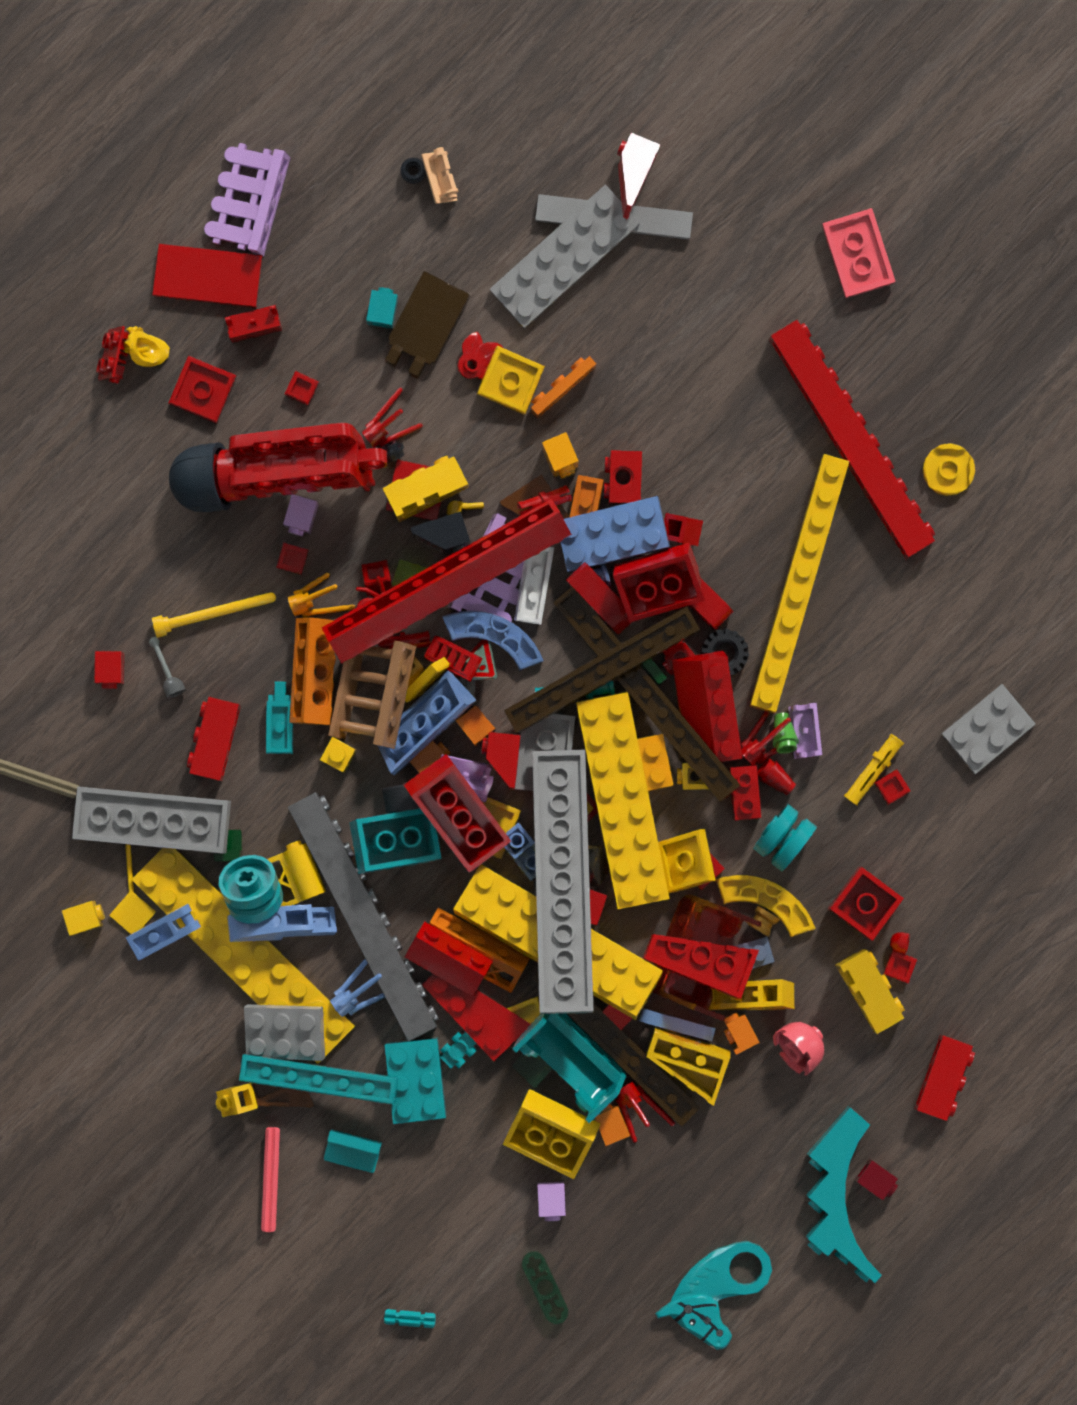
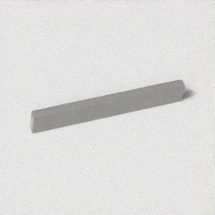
(652, 220)

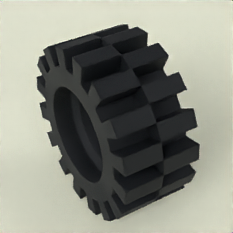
(735, 640)

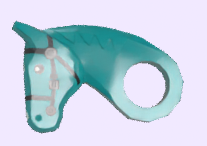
(707, 1282)

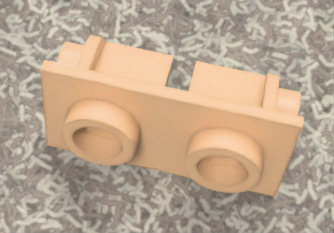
(439, 178)

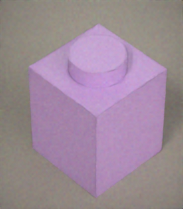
(300, 515)
(551, 1200)

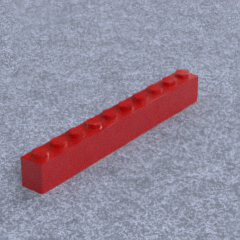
(852, 439)
(446, 581)

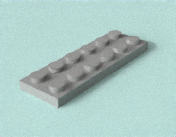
(564, 257)
(151, 819)

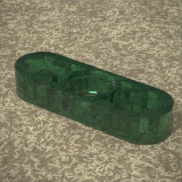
(560, 1302)

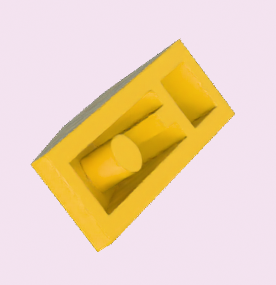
(758, 996)

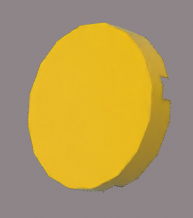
(948, 469)

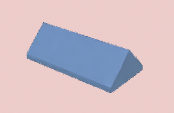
(427, 720)

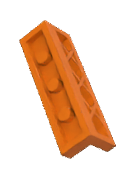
(503, 956)

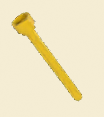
(163, 625)

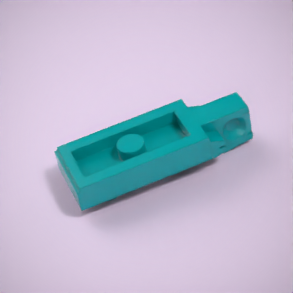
(278, 729)

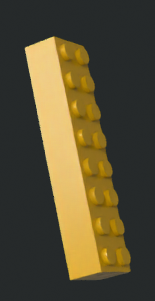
(622, 800)
(511, 917)

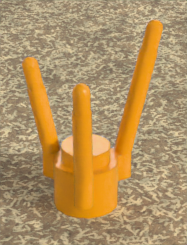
(302, 601)

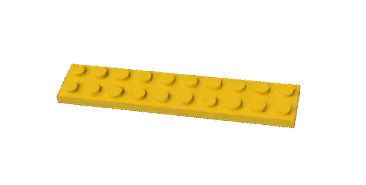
(251, 964)

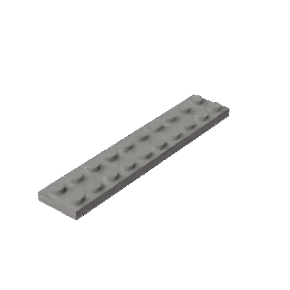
(562, 882)

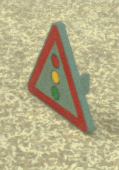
(487, 668)

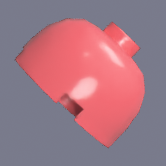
(801, 1046)

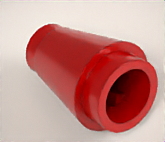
(775, 776)

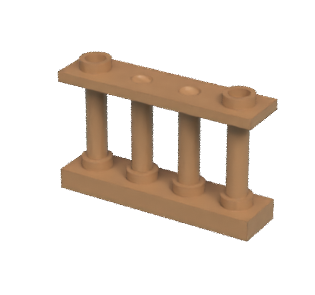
(393, 700)

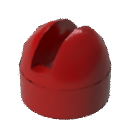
(899, 942)

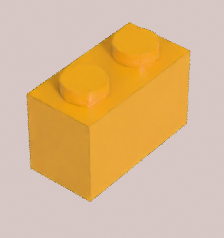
(560, 456)
(655, 762)

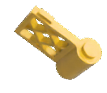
(300, 872)

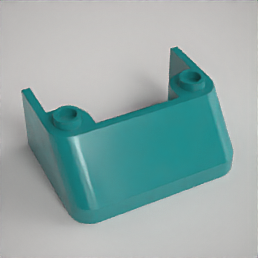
(576, 1059)

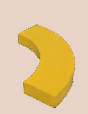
(769, 895)

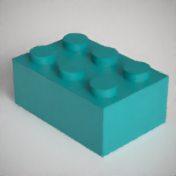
(394, 841)
(419, 1082)

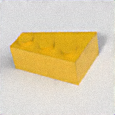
(425, 488)
(870, 990)
(690, 1060)

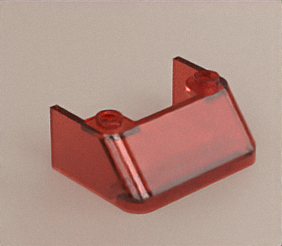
(698, 921)

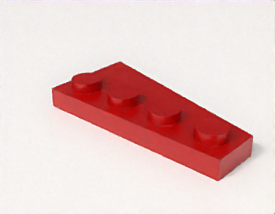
(712, 965)

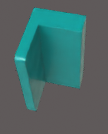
(352, 1151)

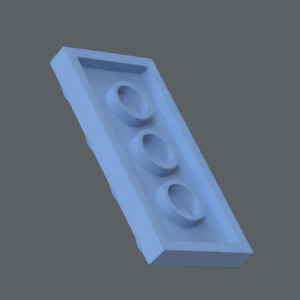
(615, 534)

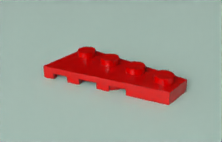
(481, 1017)

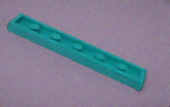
(318, 1079)

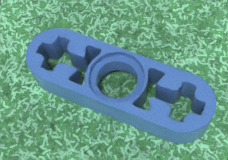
(677, 1024)

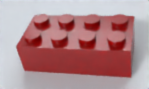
(457, 813)

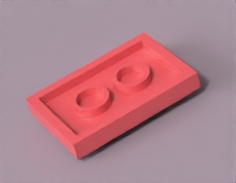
(858, 253)

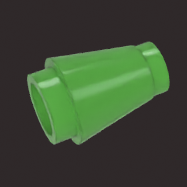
(786, 739)

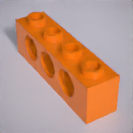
(304, 681)

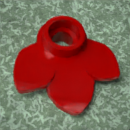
(477, 352)

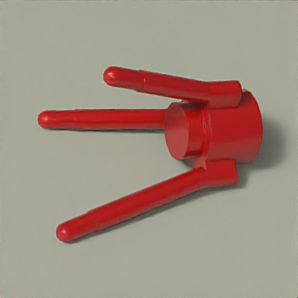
(376, 433)
(754, 750)
(630, 1097)

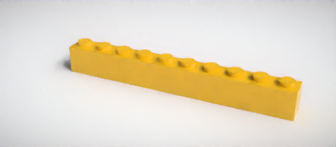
(799, 583)

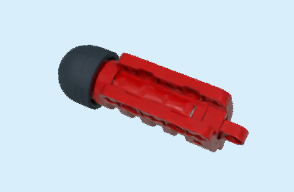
(273, 462)

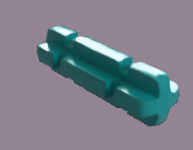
(409, 1318)

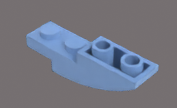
(286, 922)

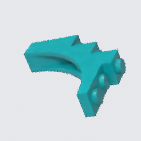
(833, 1230)

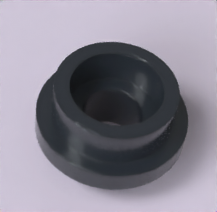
(409, 163)
(394, 451)

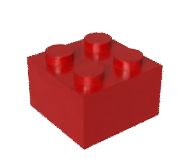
(865, 903)

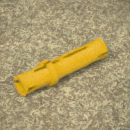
(874, 769)

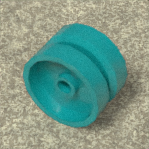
(782, 835)
(251, 889)

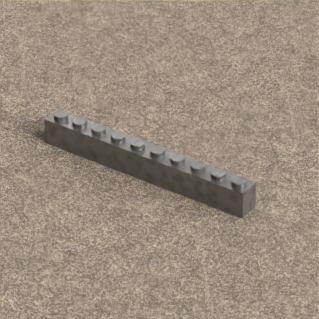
(363, 917)

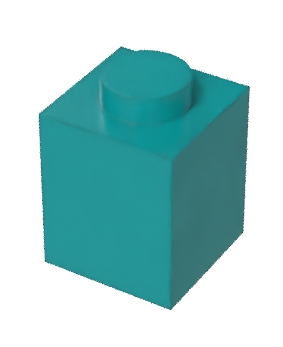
(382, 308)

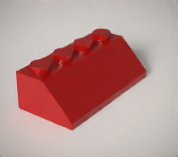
(708, 701)

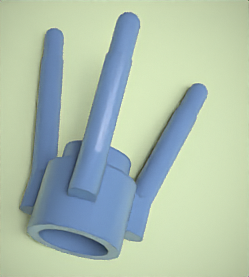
(345, 1002)

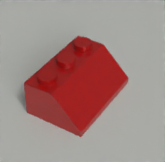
(659, 582)

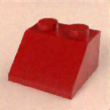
(502, 755)

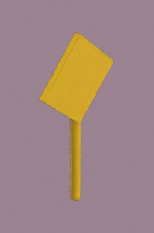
(132, 911)

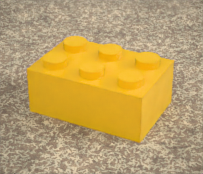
(551, 1134)

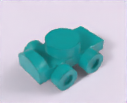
(453, 1054)

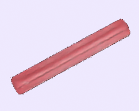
(270, 1179)

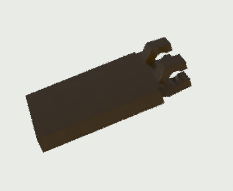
(426, 322)

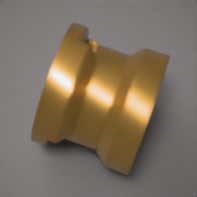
(767, 920)

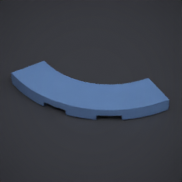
(495, 629)

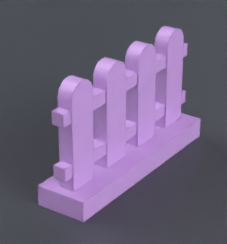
(262, 214)
(500, 589)

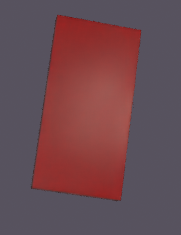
(207, 275)

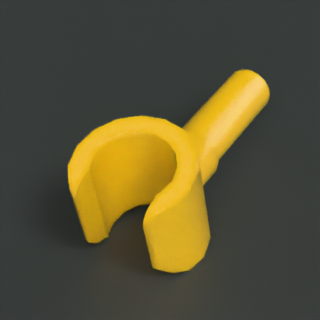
(457, 506)

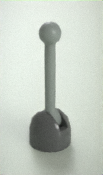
(172, 686)

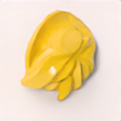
(145, 348)

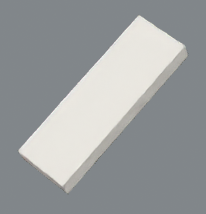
(534, 587)

